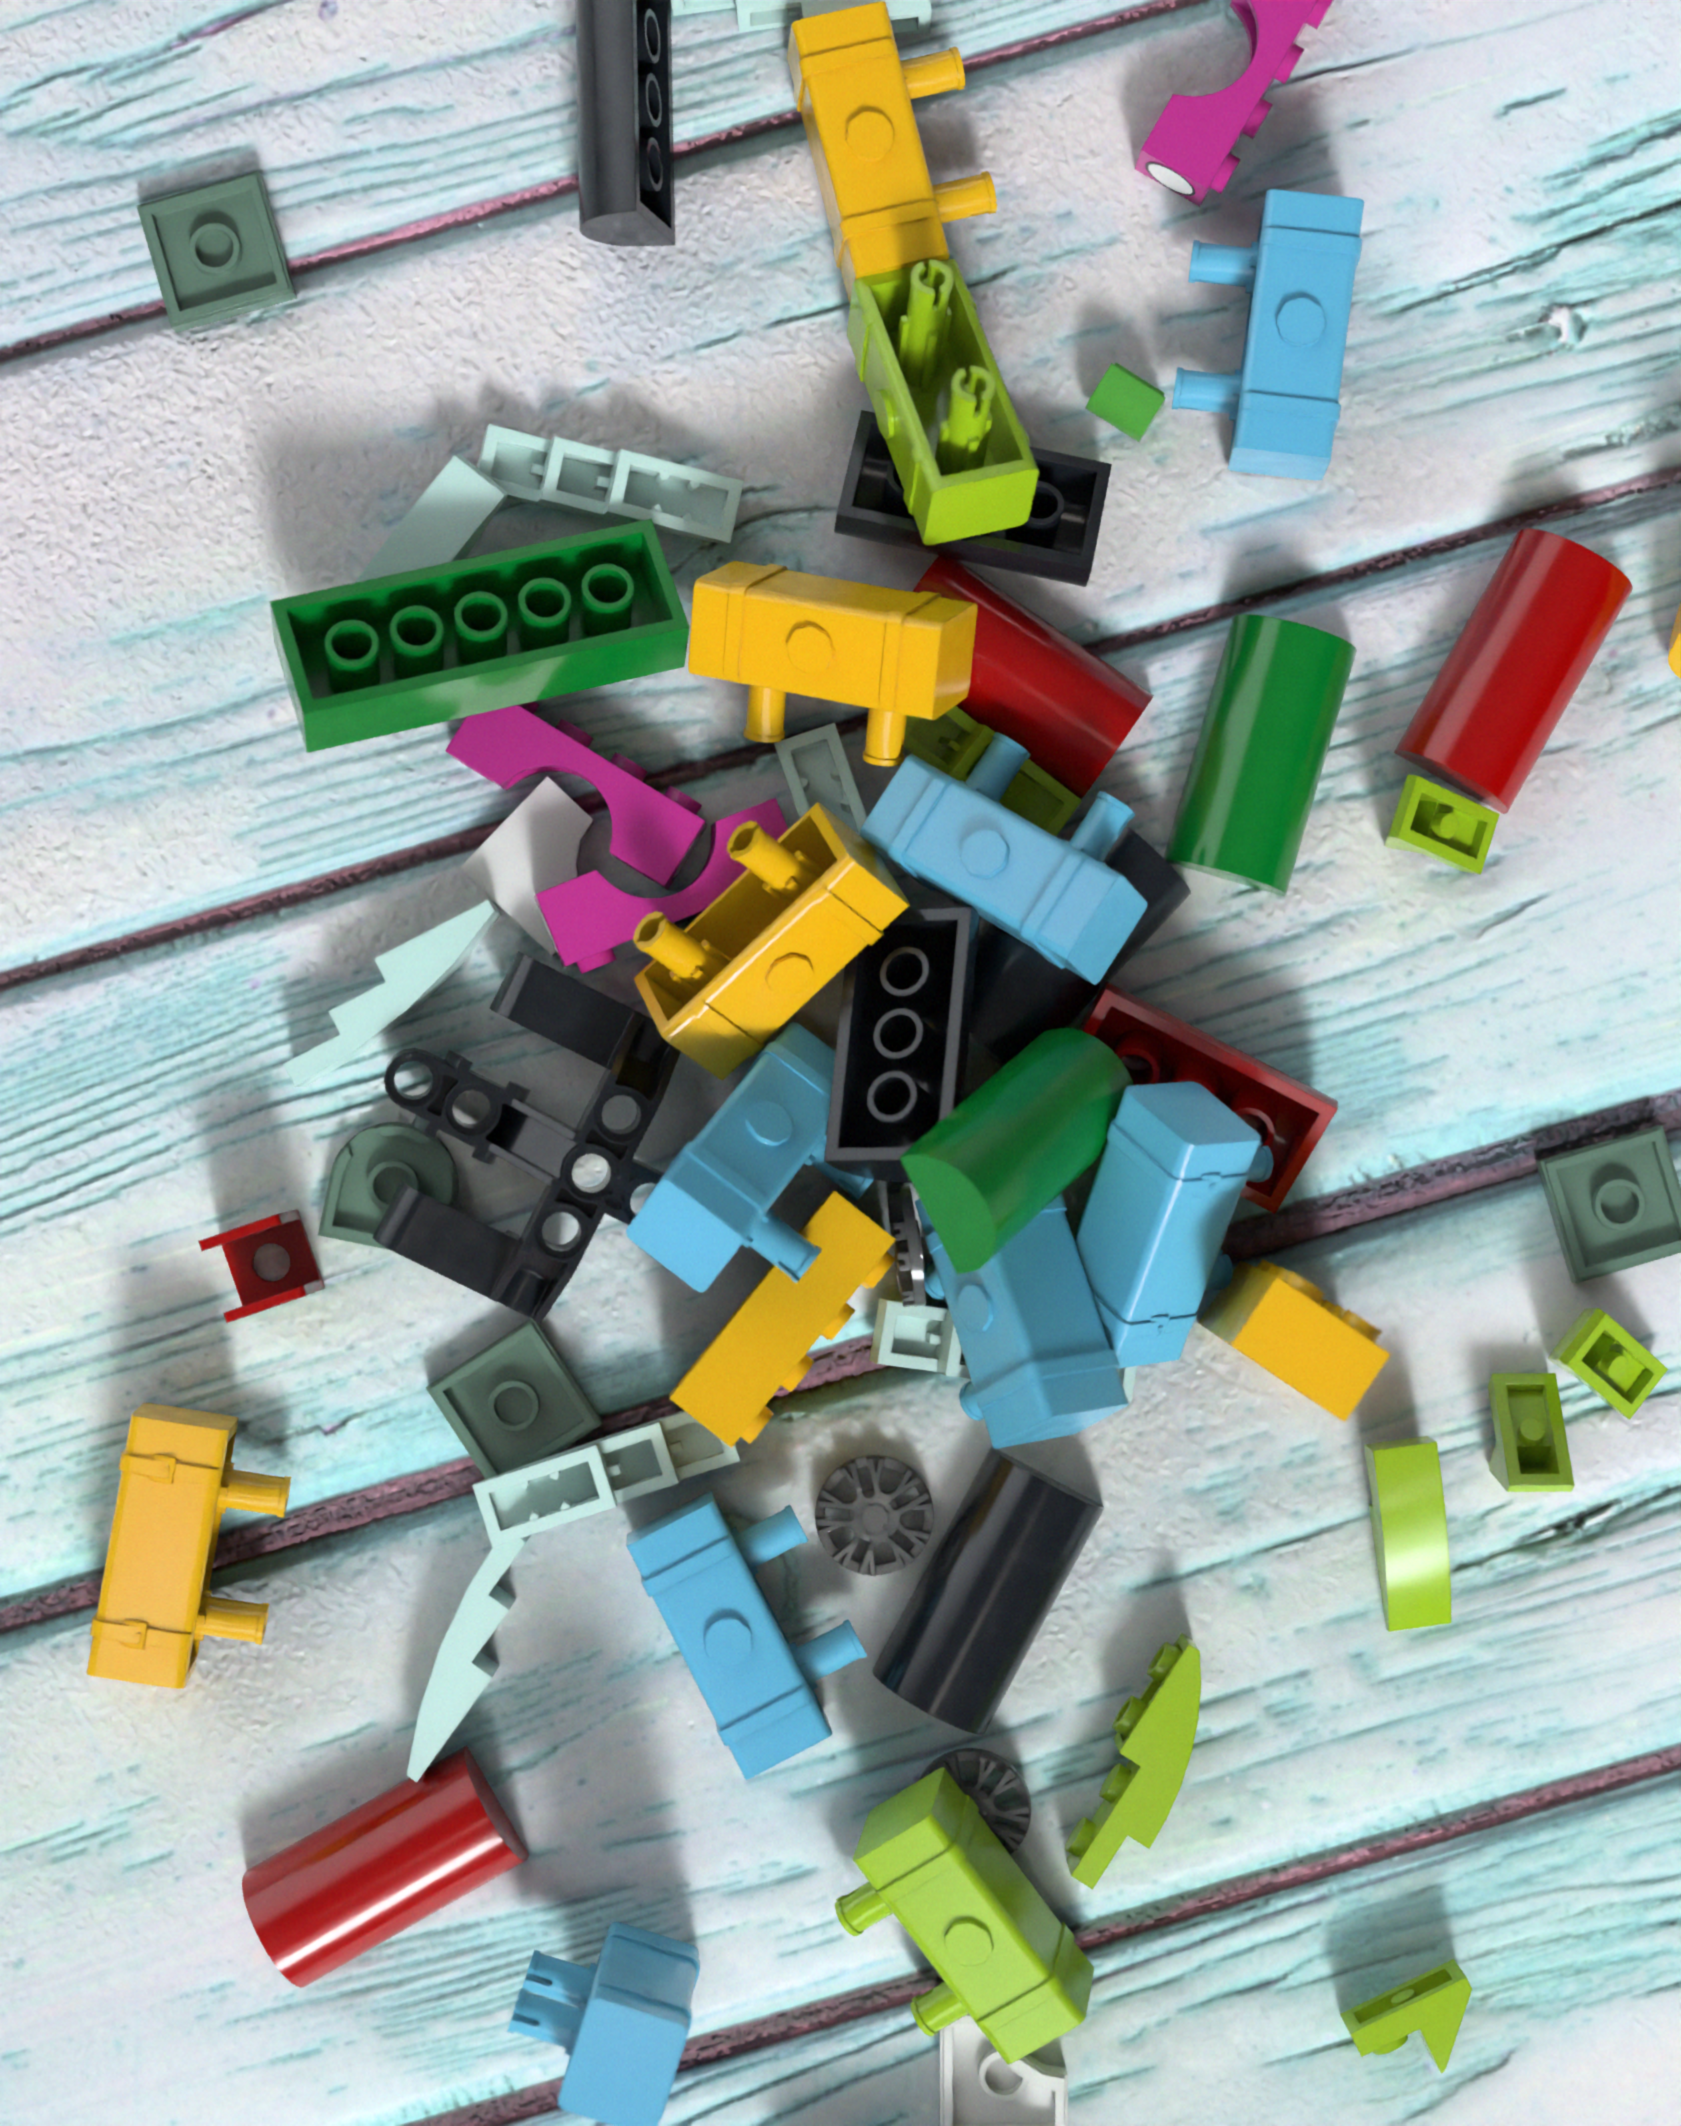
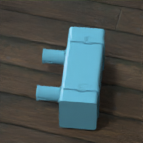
(1294, 333)
(1006, 868)
(741, 1162)
(1163, 1213)
(1028, 1334)
(729, 1634)
(625, 2022)

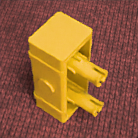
(868, 142)
(831, 643)
(766, 938)
(165, 1543)

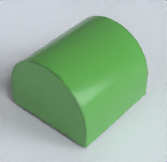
(1126, 401)

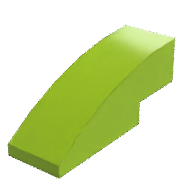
(957, 744)
(1410, 1532)

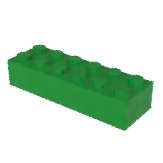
(479, 634)

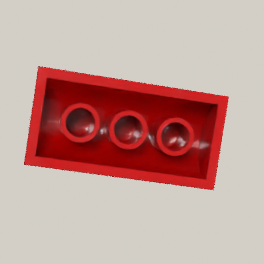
(1515, 666)
(1039, 682)
(1169, 1050)
(380, 1869)

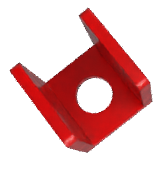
(240, 1249)

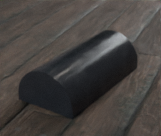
(625, 122)
(1051, 545)
(1024, 994)
(901, 1040)
(986, 1592)

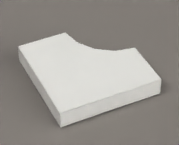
(531, 854)
(986, 2091)

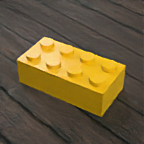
(780, 1321)
(1298, 1335)

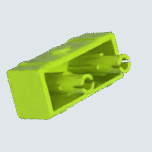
(941, 402)
(971, 1918)

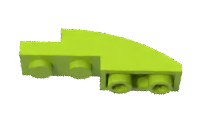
(1158, 1741)

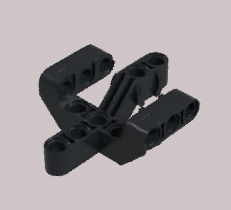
(529, 1270)

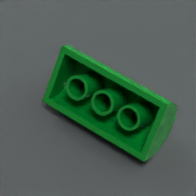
(1260, 752)
(1016, 1143)

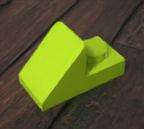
(1441, 825)
(1608, 1361)
(1529, 1434)
(1427, 2003)

